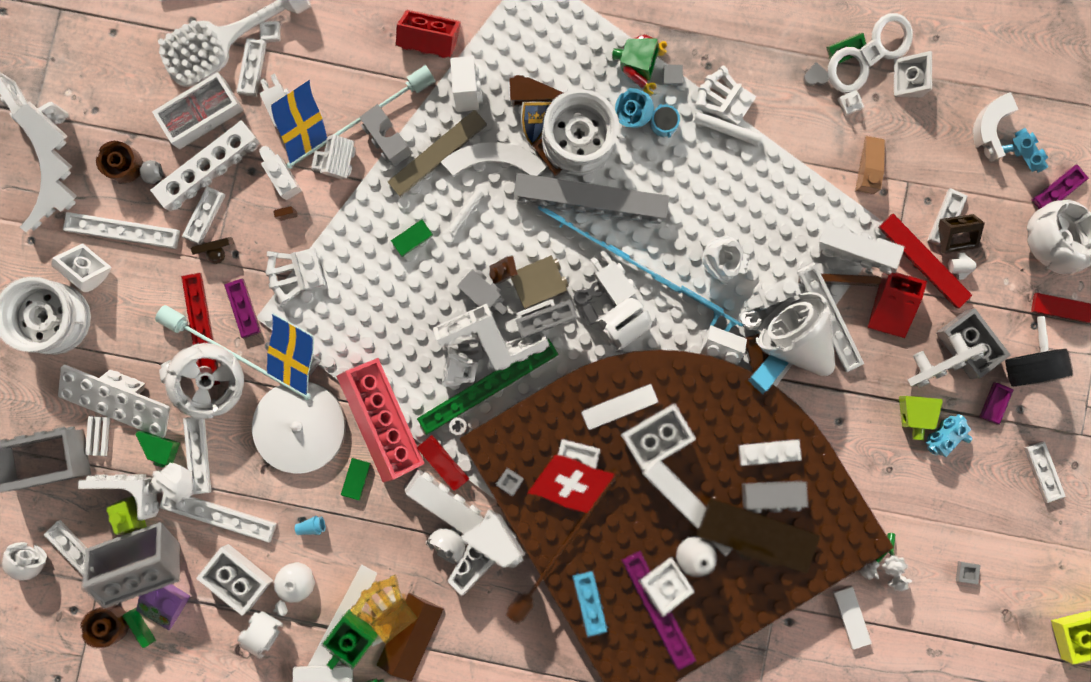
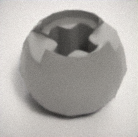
(151, 172)

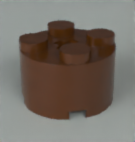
(119, 162)
(104, 626)

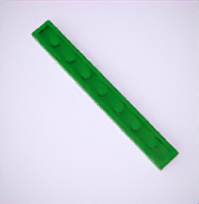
(483, 389)

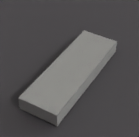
(546, 319)

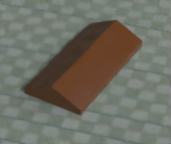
(405, 650)

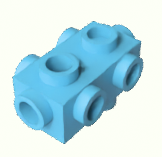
(1025, 146)
(949, 435)

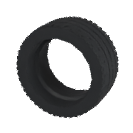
(1039, 367)

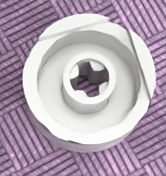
(260, 634)

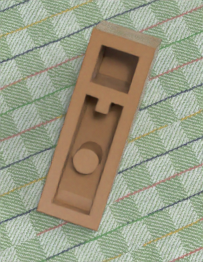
(871, 166)

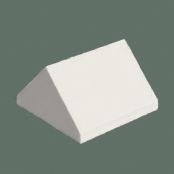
(913, 75)

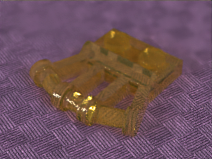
(393, 619)

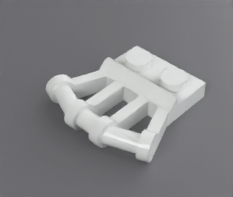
(737, 100)
(306, 269)

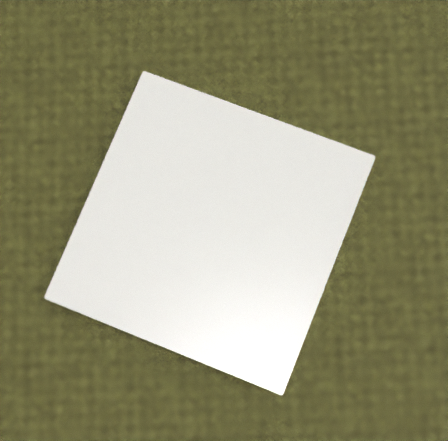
(715, 186)

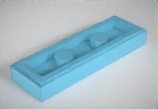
(767, 373)
(590, 603)

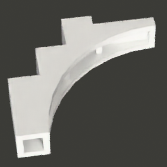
(45, 139)

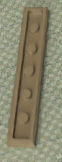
(438, 151)

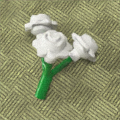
(893, 566)

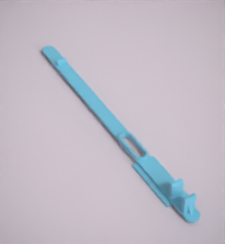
(717, 310)

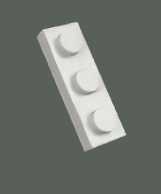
(769, 452)

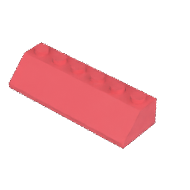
(380, 420)

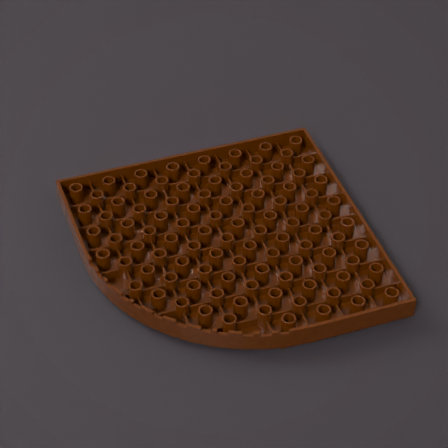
(636, 516)

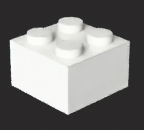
(466, 83)

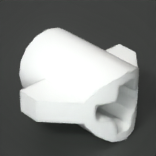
(961, 266)

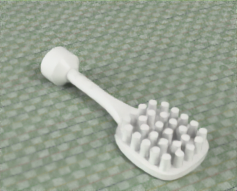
(203, 48)

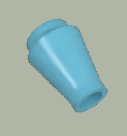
(312, 526)

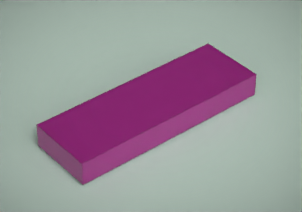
(1061, 187)
(242, 308)

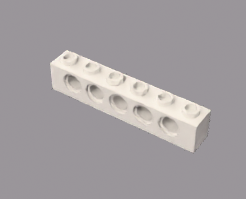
(195, 166)

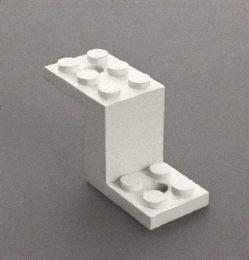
(499, 352)

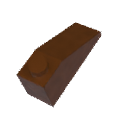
(529, 90)

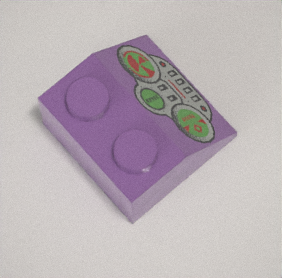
(163, 605)

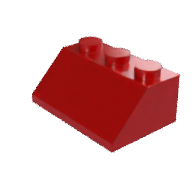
(427, 33)

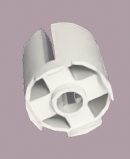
(617, 316)

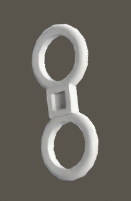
(870, 53)

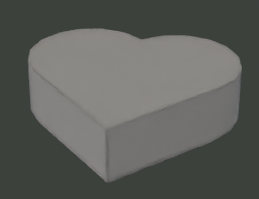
(816, 75)

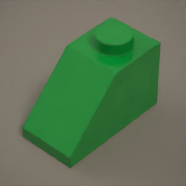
(158, 449)

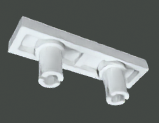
(963, 354)

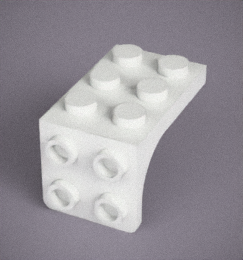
(14, 99)
(136, 484)

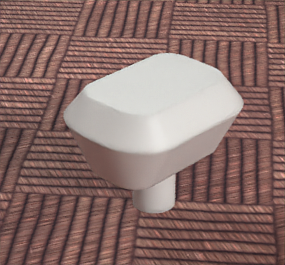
(280, 608)

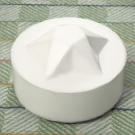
(751, 320)

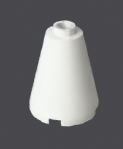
(696, 556)

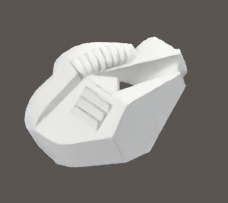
(725, 258)
(174, 482)

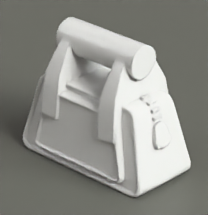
(455, 367)

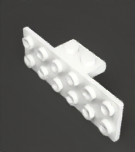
(114, 397)

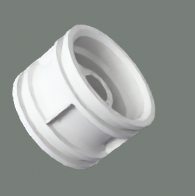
(592, 108)
(64, 299)

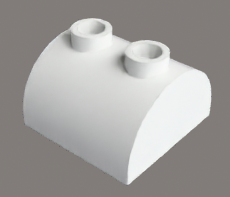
(81, 267)

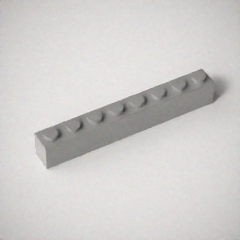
(591, 197)

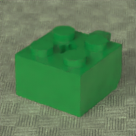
(342, 648)

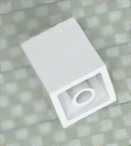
(495, 541)

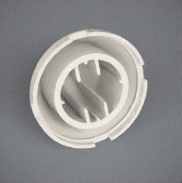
(800, 334)

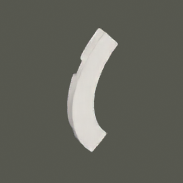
(493, 152)

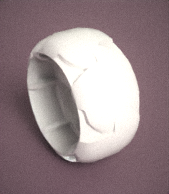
(1063, 249)
(201, 403)

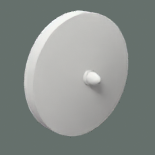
(299, 432)

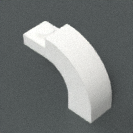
(986, 126)

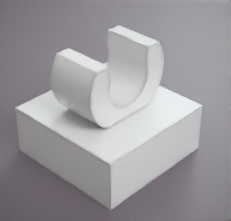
(850, 102)

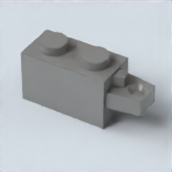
(481, 292)

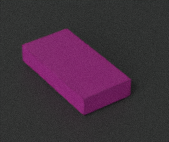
(996, 403)

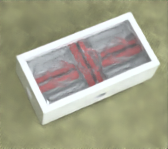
(197, 111)

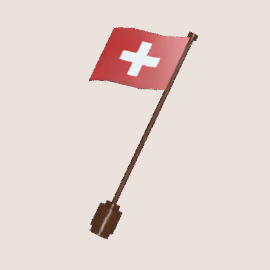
(574, 487)

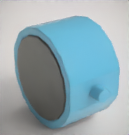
(665, 120)

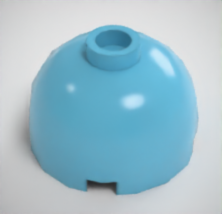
(634, 108)

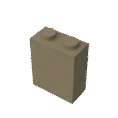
(539, 282)

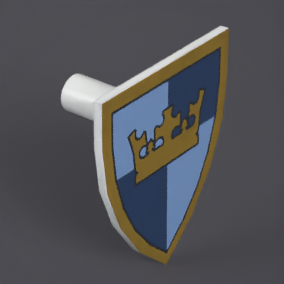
(533, 119)

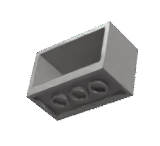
(74, 448)
(137, 578)

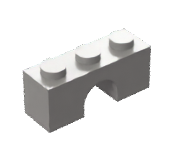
(377, 124)

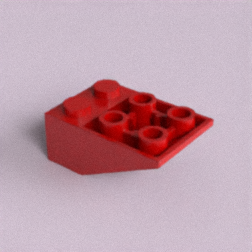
(896, 303)

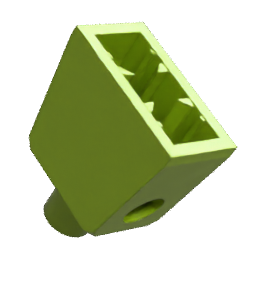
(919, 414)
(124, 516)

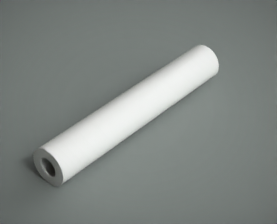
(727, 128)

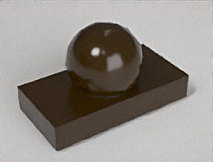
(213, 249)

